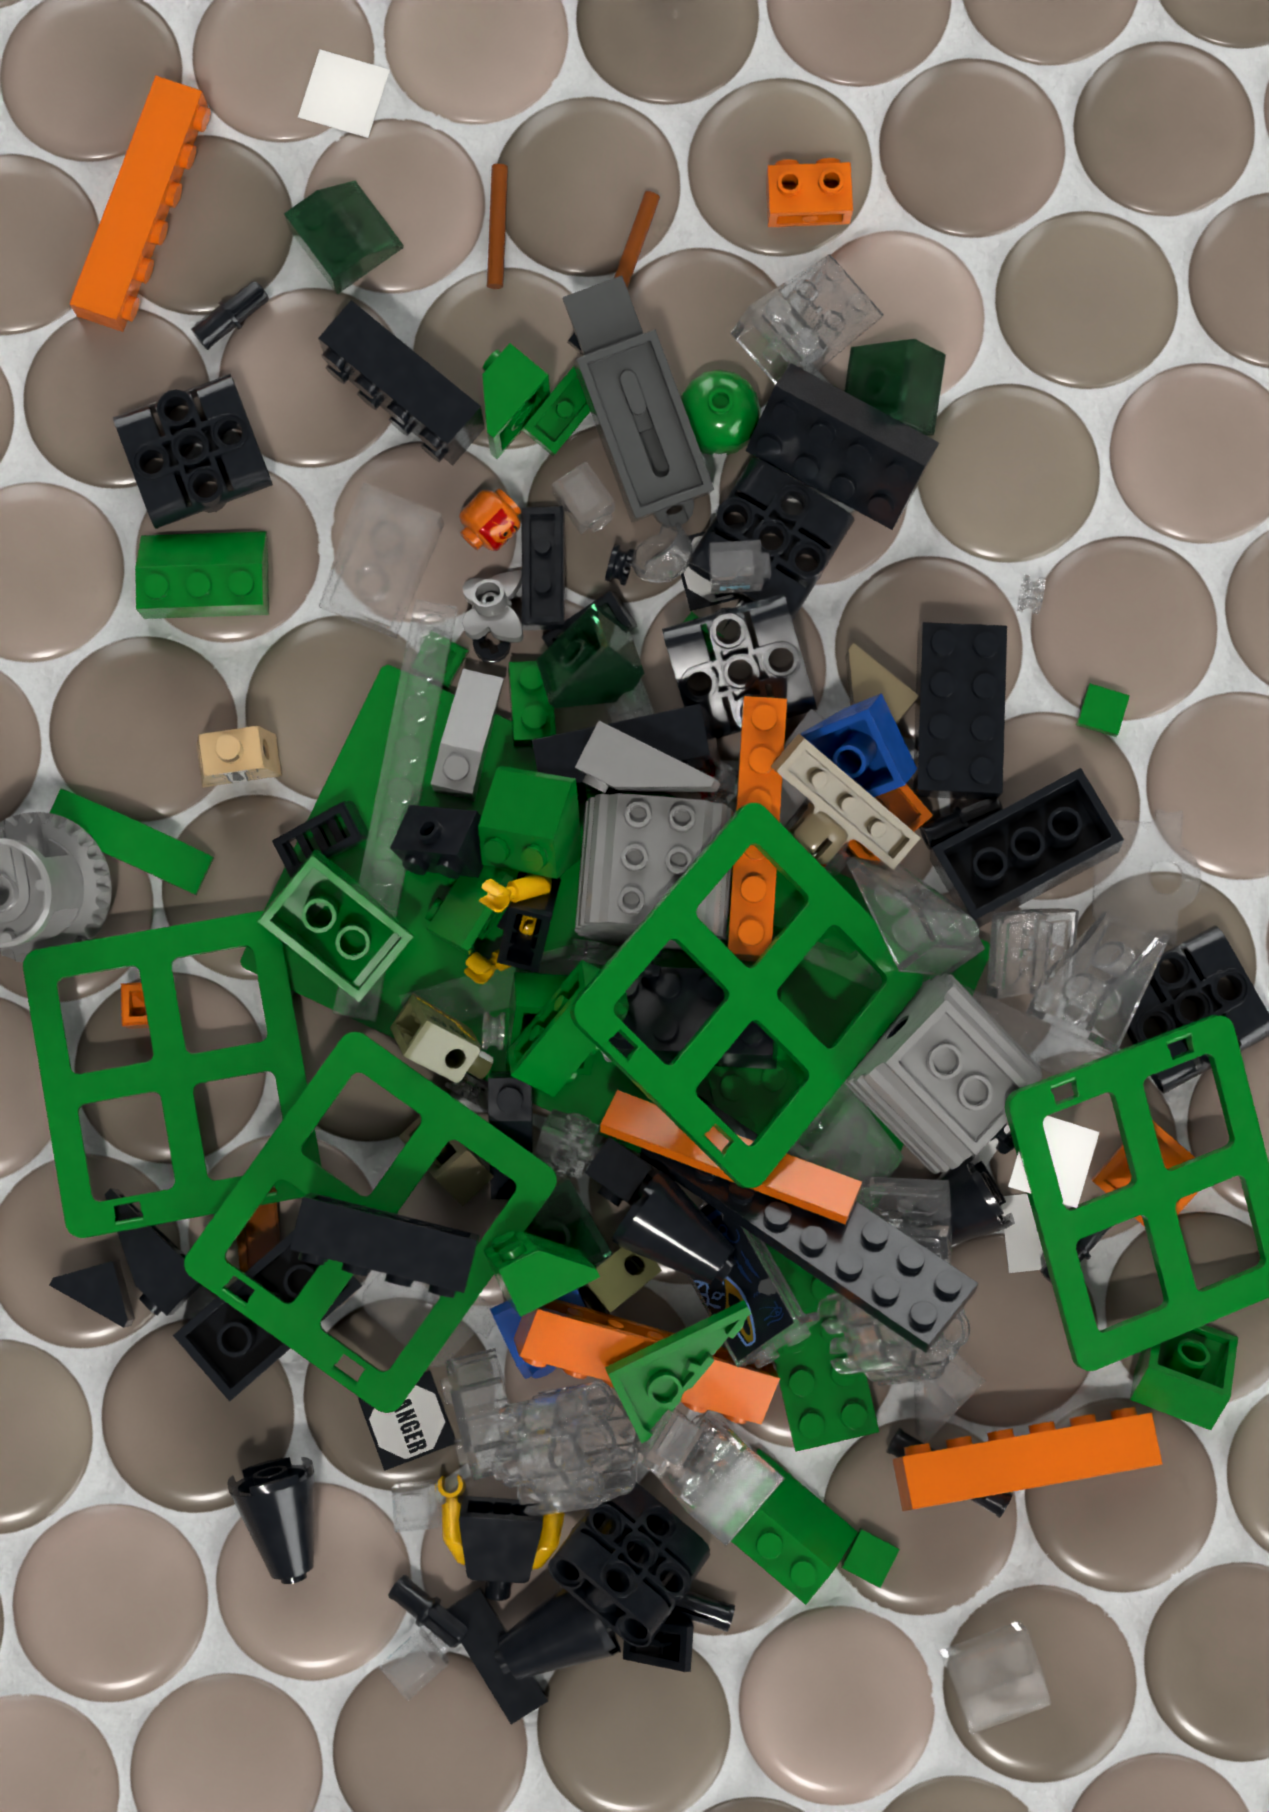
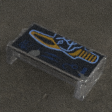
(755, 1278)

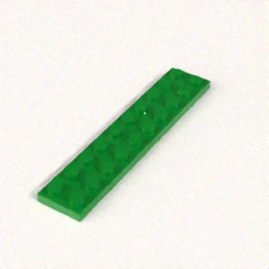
(817, 1399)

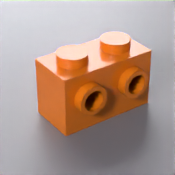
(809, 193)

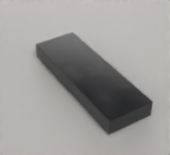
(543, 568)
(484, 1629)

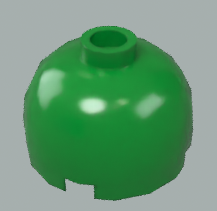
(721, 411)

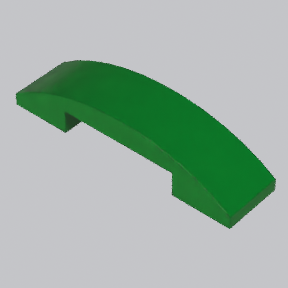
(136, 842)

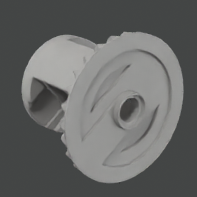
(50, 884)

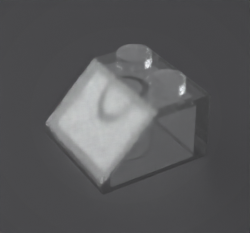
(996, 1677)

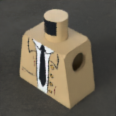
(237, 756)

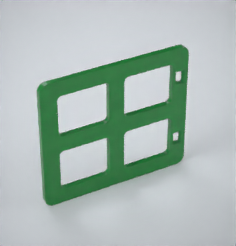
(748, 995)
(169, 1073)
(283, 1158)
(1149, 1193)

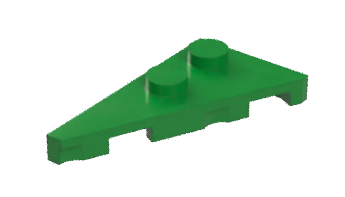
(660, 1374)

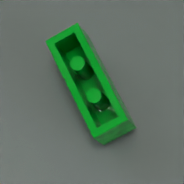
(551, 1045)

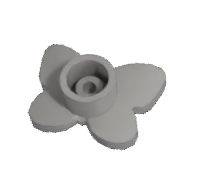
(492, 607)

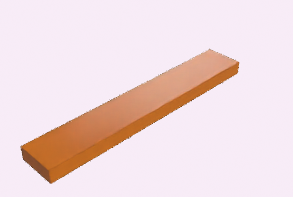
(790, 1181)

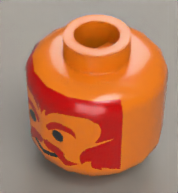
(489, 520)

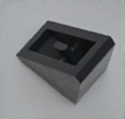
(100, 1289)
(668, 1649)

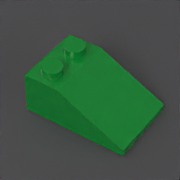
(336, 925)

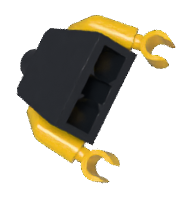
(526, 925)
(497, 1538)

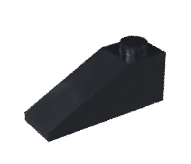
(512, 1113)
(153, 1262)

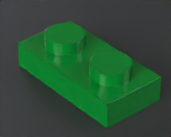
(558, 414)
(530, 711)

